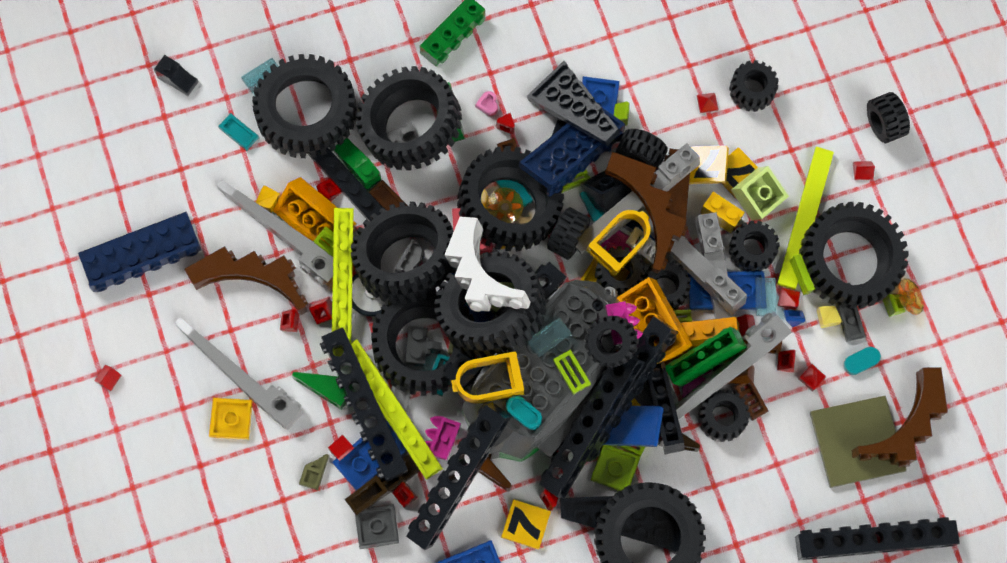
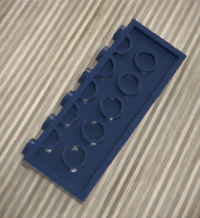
(565, 156)
(139, 252)

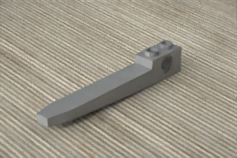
(669, 174)
(712, 249)
(310, 252)
(714, 281)
(756, 348)
(261, 397)

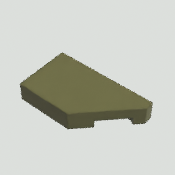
(313, 473)

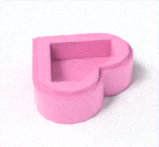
(487, 103)

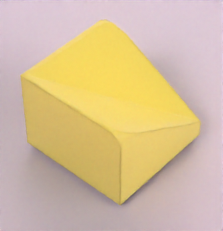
(828, 316)

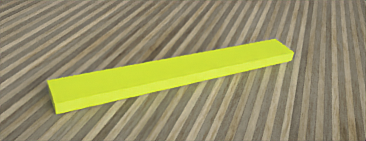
(806, 212)
(342, 272)
(397, 416)

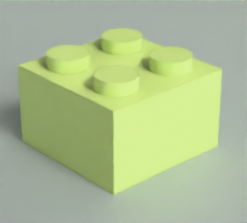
(759, 193)

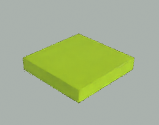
(615, 468)

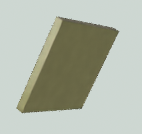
(845, 428)

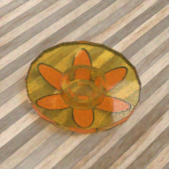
(500, 197)
(910, 296)

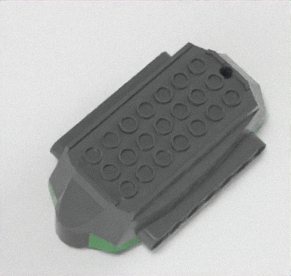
(578, 306)

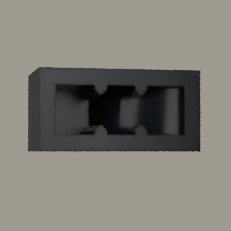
(175, 75)

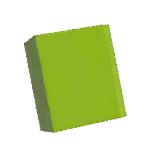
(621, 111)
(893, 305)

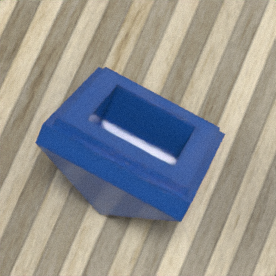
(794, 317)

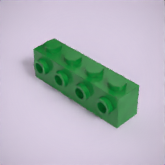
(452, 31)
(705, 356)

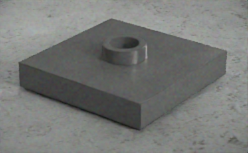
(377, 527)

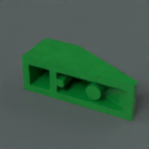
(358, 164)
(324, 386)

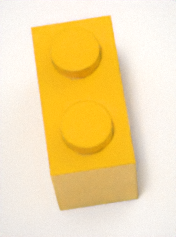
(727, 213)

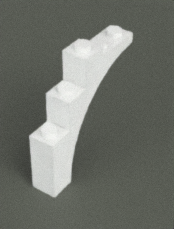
(482, 289)

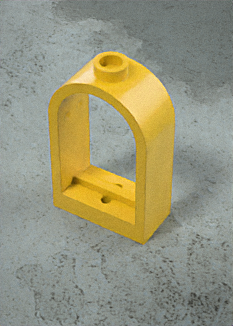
(603, 256)
(513, 371)

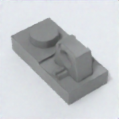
(403, 134)

